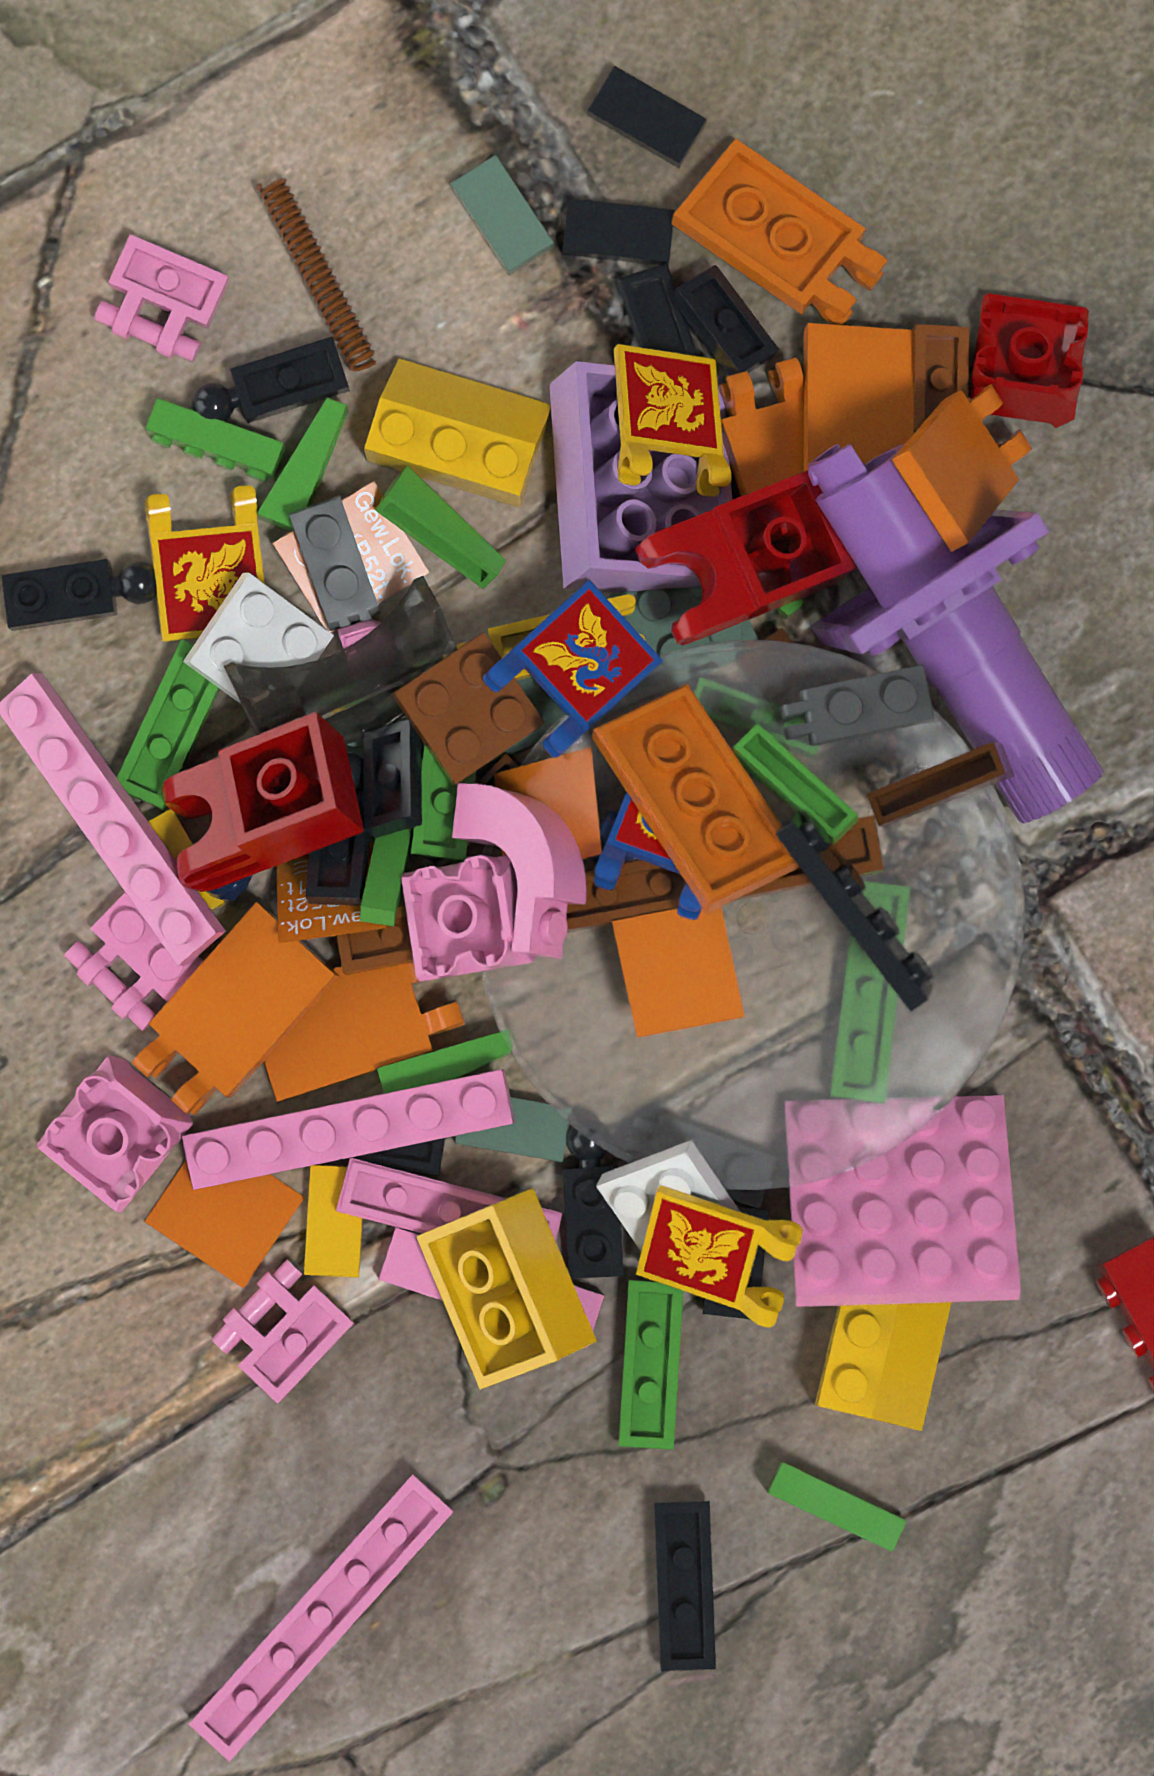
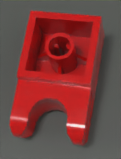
(736, 558)
(266, 802)

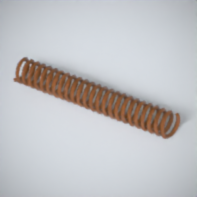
(299, 228)

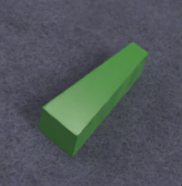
(305, 468)
(435, 525)
(793, 782)
(384, 880)
(444, 1063)
(836, 1506)

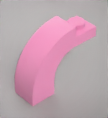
(542, 854)

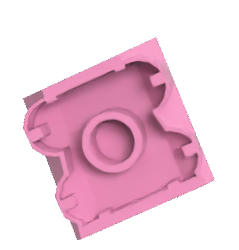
(462, 917)
(115, 1132)

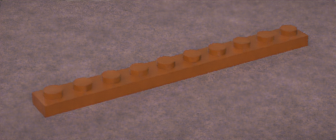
(639, 891)

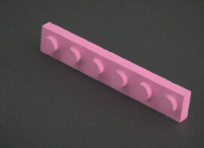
(109, 818)
(348, 1129)
(321, 1617)

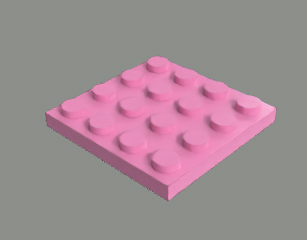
(917, 1220)

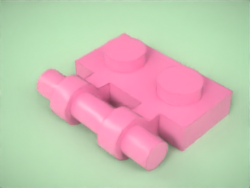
(169, 283)
(134, 941)
(294, 1343)

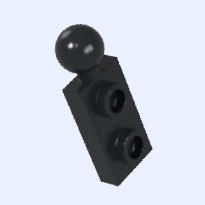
(276, 383)
(73, 592)
(339, 870)
(591, 1224)

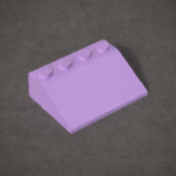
(599, 514)

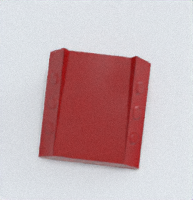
(1030, 357)

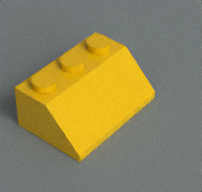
(457, 432)
(506, 1289)
(883, 1361)

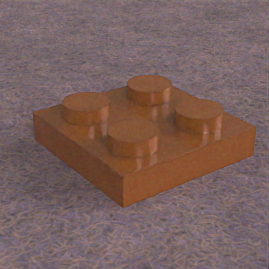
(461, 716)

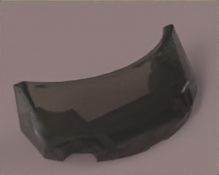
(356, 683)

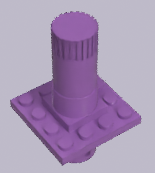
(952, 623)

